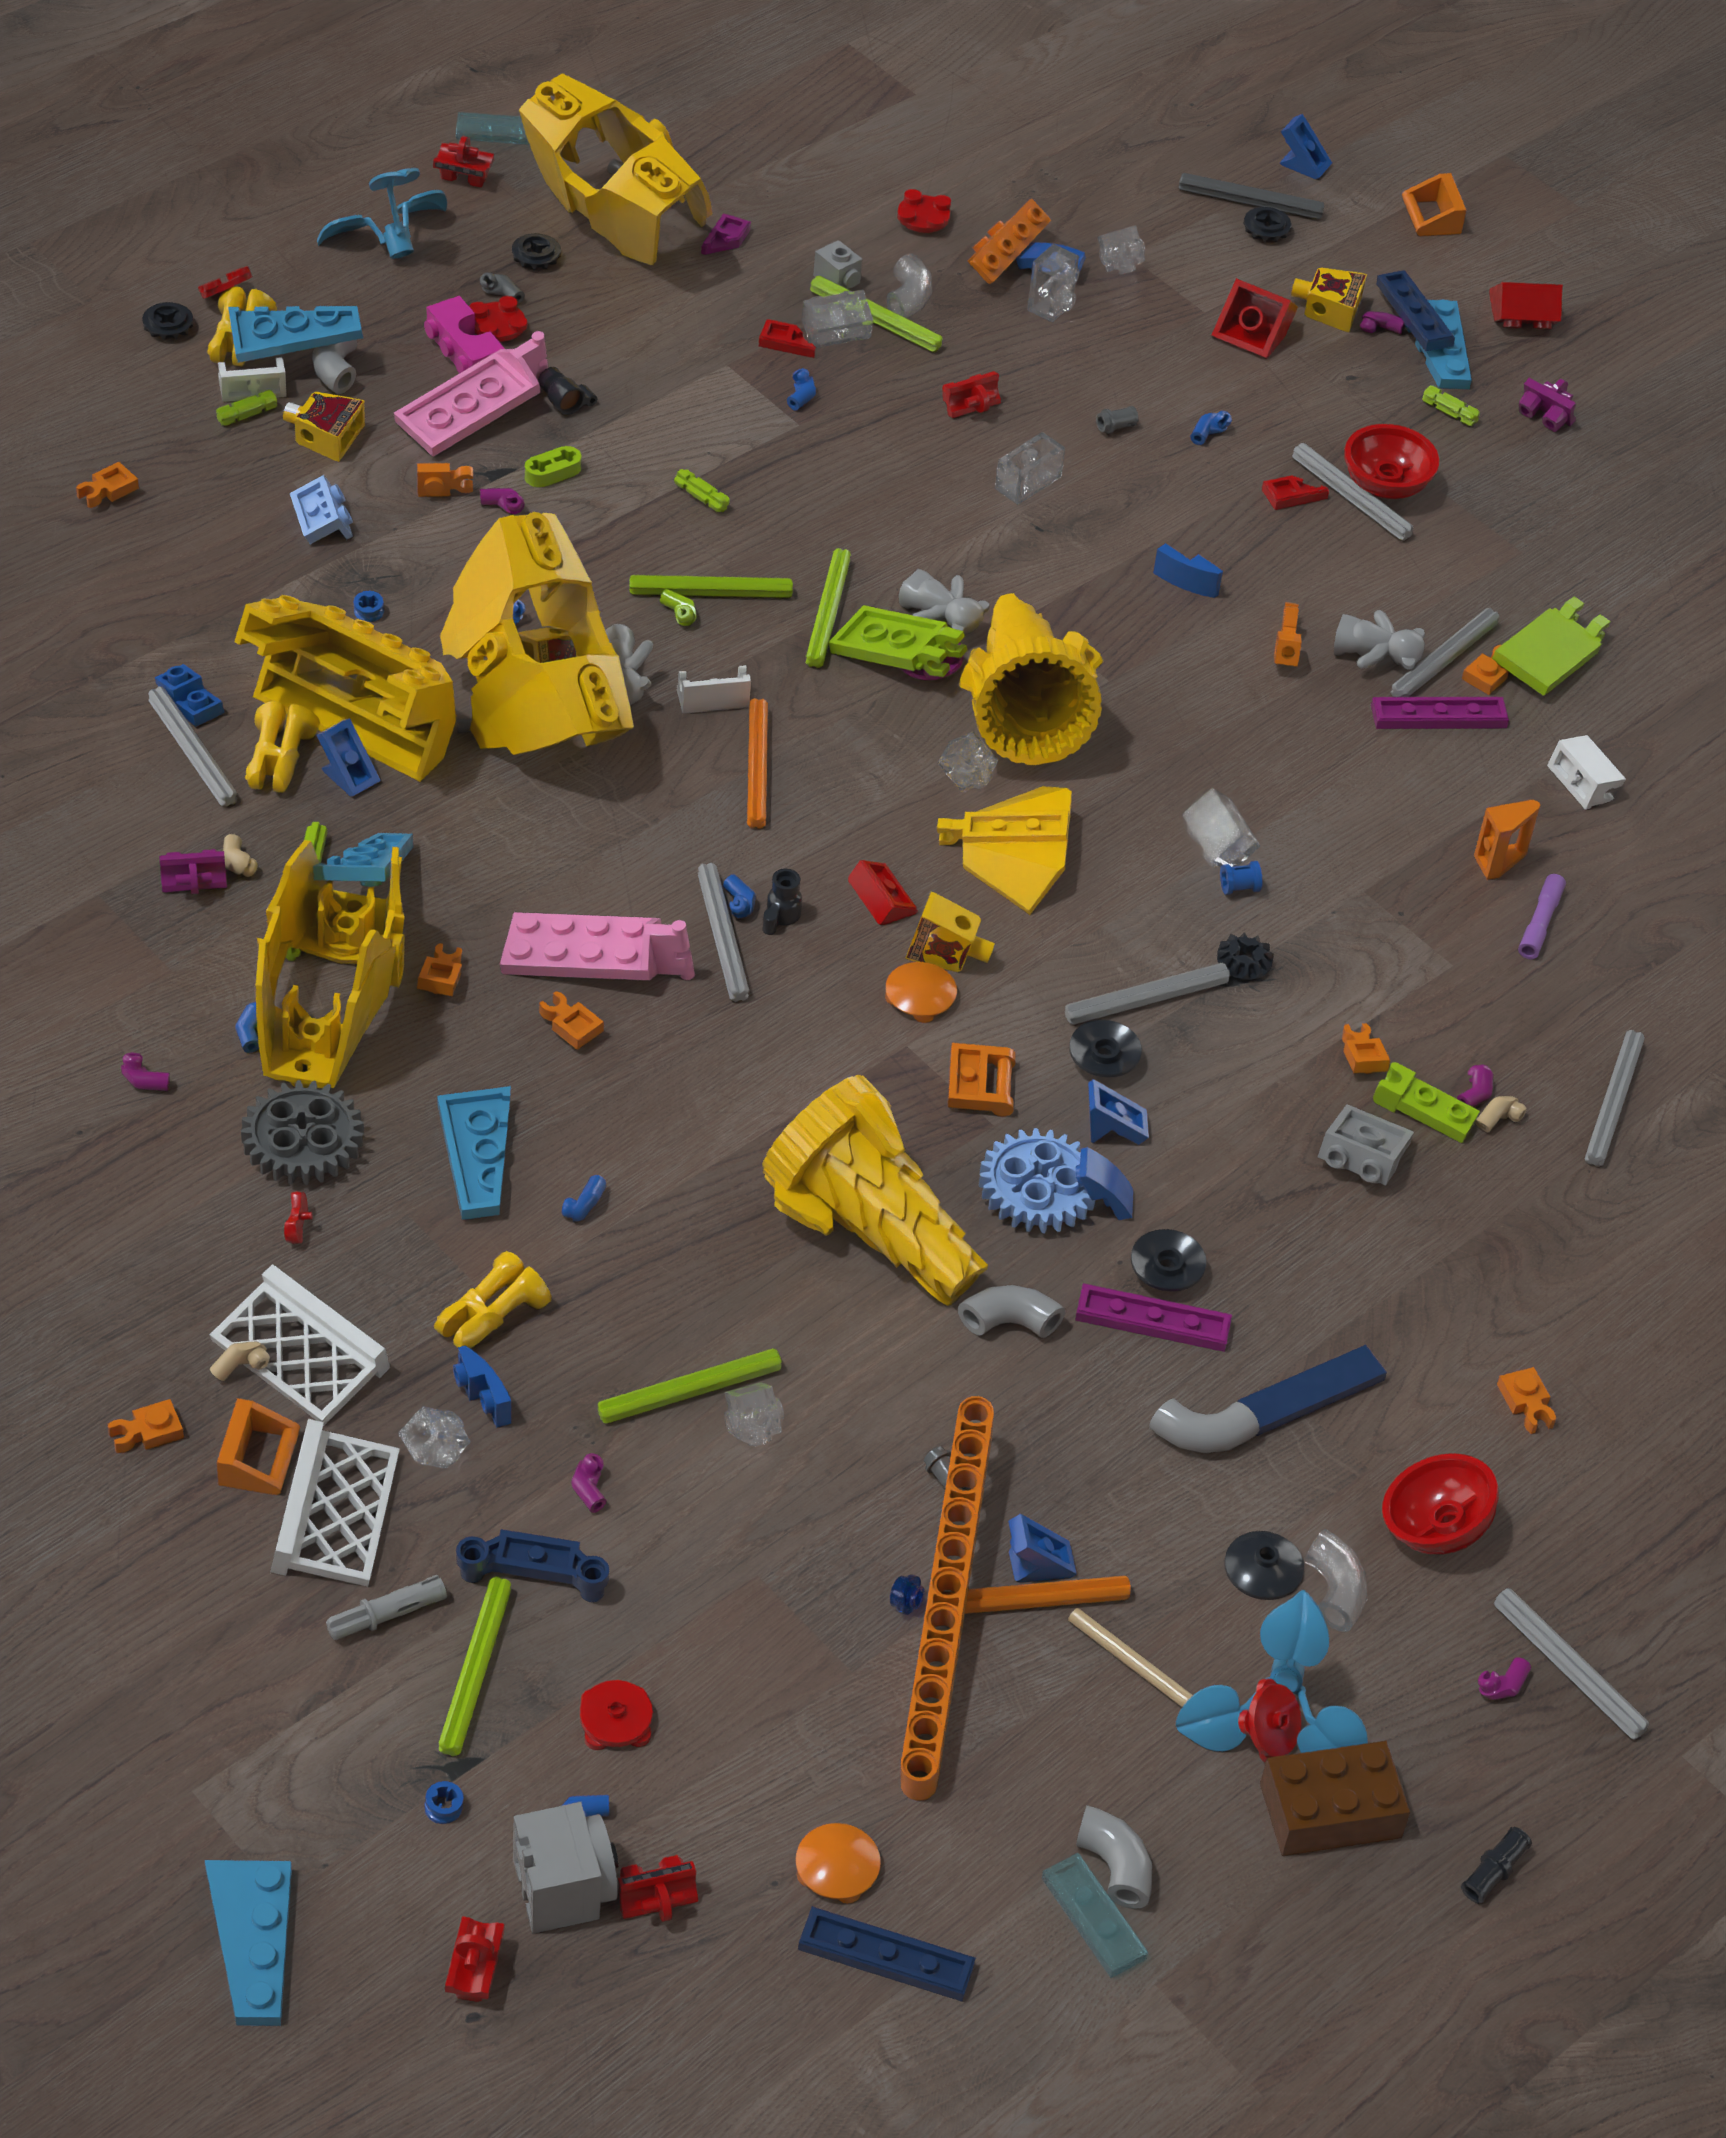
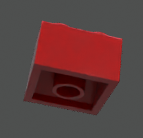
(1526, 303)
(1254, 319)

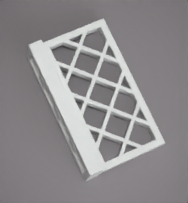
(328, 1327)
(300, 1506)

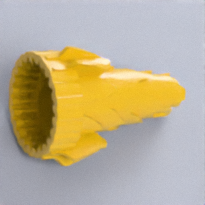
(1030, 690)
(851, 1165)

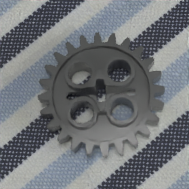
(302, 1132)

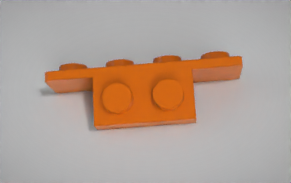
(1007, 241)

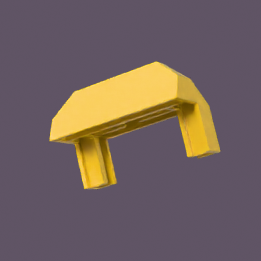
(396, 703)

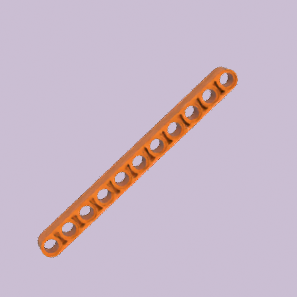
(947, 1609)

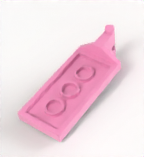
(475, 396)
(596, 947)

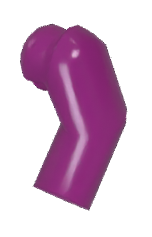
(1382, 319)
(503, 497)
(142, 1078)
(1481, 1085)
(585, 1482)
(1505, 1685)

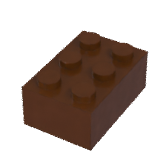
(1334, 1798)

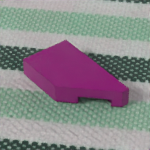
(726, 234)

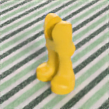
(223, 338)
(276, 760)
(470, 1316)

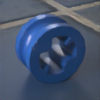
(368, 599)
(437, 1813)

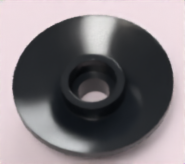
(1105, 1048)
(1170, 1249)
(1263, 1577)

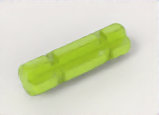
(1451, 405)
(246, 407)
(702, 490)

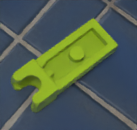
(1424, 1103)

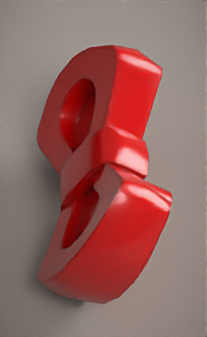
(294, 1225)

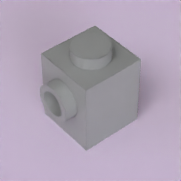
(838, 264)

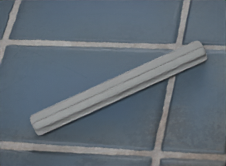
(1352, 492)
(1445, 653)
(192, 746)
(723, 932)
(1146, 993)
(1614, 1098)
(1571, 1664)

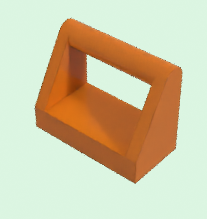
(1446, 194)
(1499, 823)
(250, 1417)

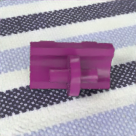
(1549, 399)
(193, 871)

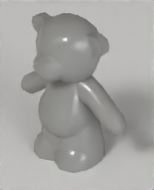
(938, 602)
(1378, 641)
(623, 643)

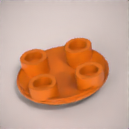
(921, 990)
(838, 1862)

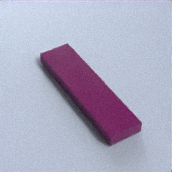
(1439, 712)
(1153, 1317)

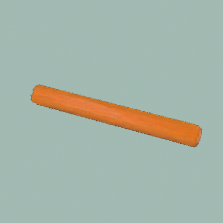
(757, 763)
(1046, 1594)

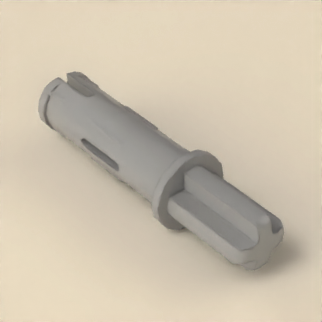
(386, 1607)

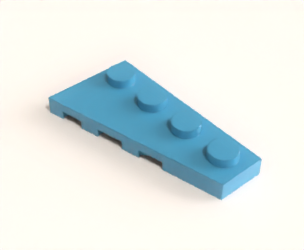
(274, 333)
(1450, 364)
(366, 863)
(476, 1147)
(252, 1927)

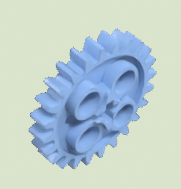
(1035, 1181)

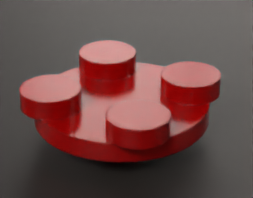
(924, 212)
(216, 286)
(499, 318)
(616, 1715)
(1272, 1719)

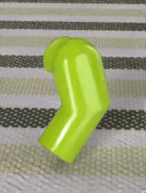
(683, 607)

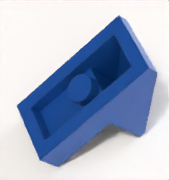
(1307, 152)
(348, 759)
(1115, 1112)
(1038, 1552)

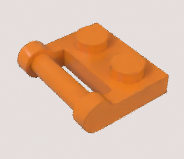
(969, 1077)

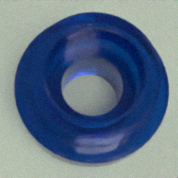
(907, 1594)

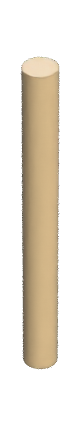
(1129, 1657)

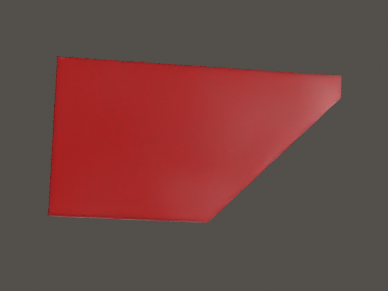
(785, 338)
(1291, 491)

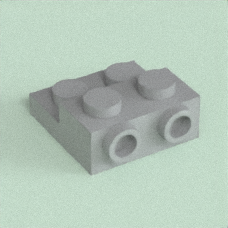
(1365, 1145)

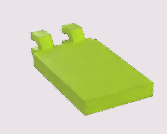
(898, 640)
(1552, 647)

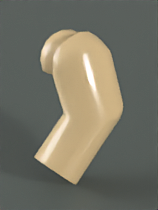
(237, 860)
(1502, 1108)
(237, 1354)

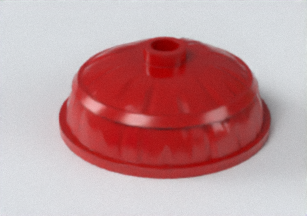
(1390, 460)
(1441, 1503)

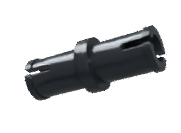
(1496, 1865)

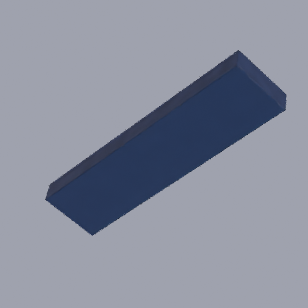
(1415, 310)
(1314, 1388)
(886, 1953)

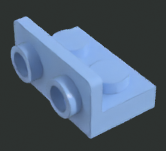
(321, 510)

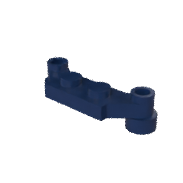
(534, 1558)

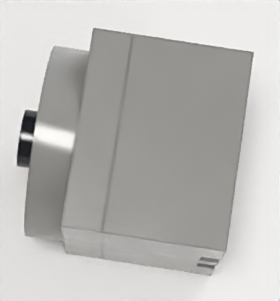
(563, 1866)

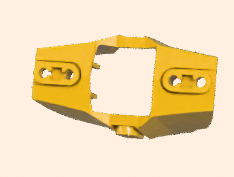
(641, 190)
(516, 698)
(337, 928)

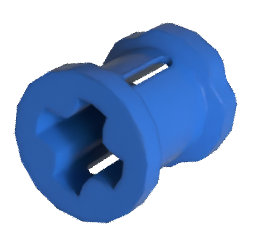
(1241, 877)

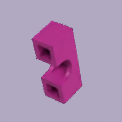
(453, 329)

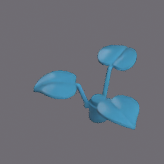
(396, 234)
(1295, 1638)

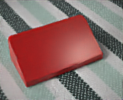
(881, 892)

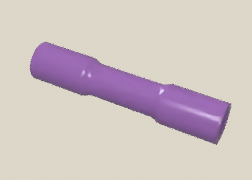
(1536, 930)

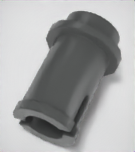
(1110, 420)
(938, 1462)

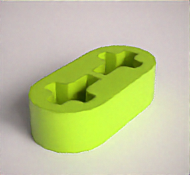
(552, 466)

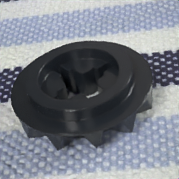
(1256, 219)
(545, 246)
(166, 313)
(1243, 966)

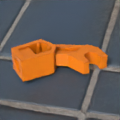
(1287, 641)

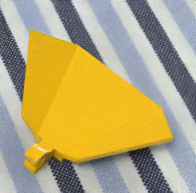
(1015, 843)

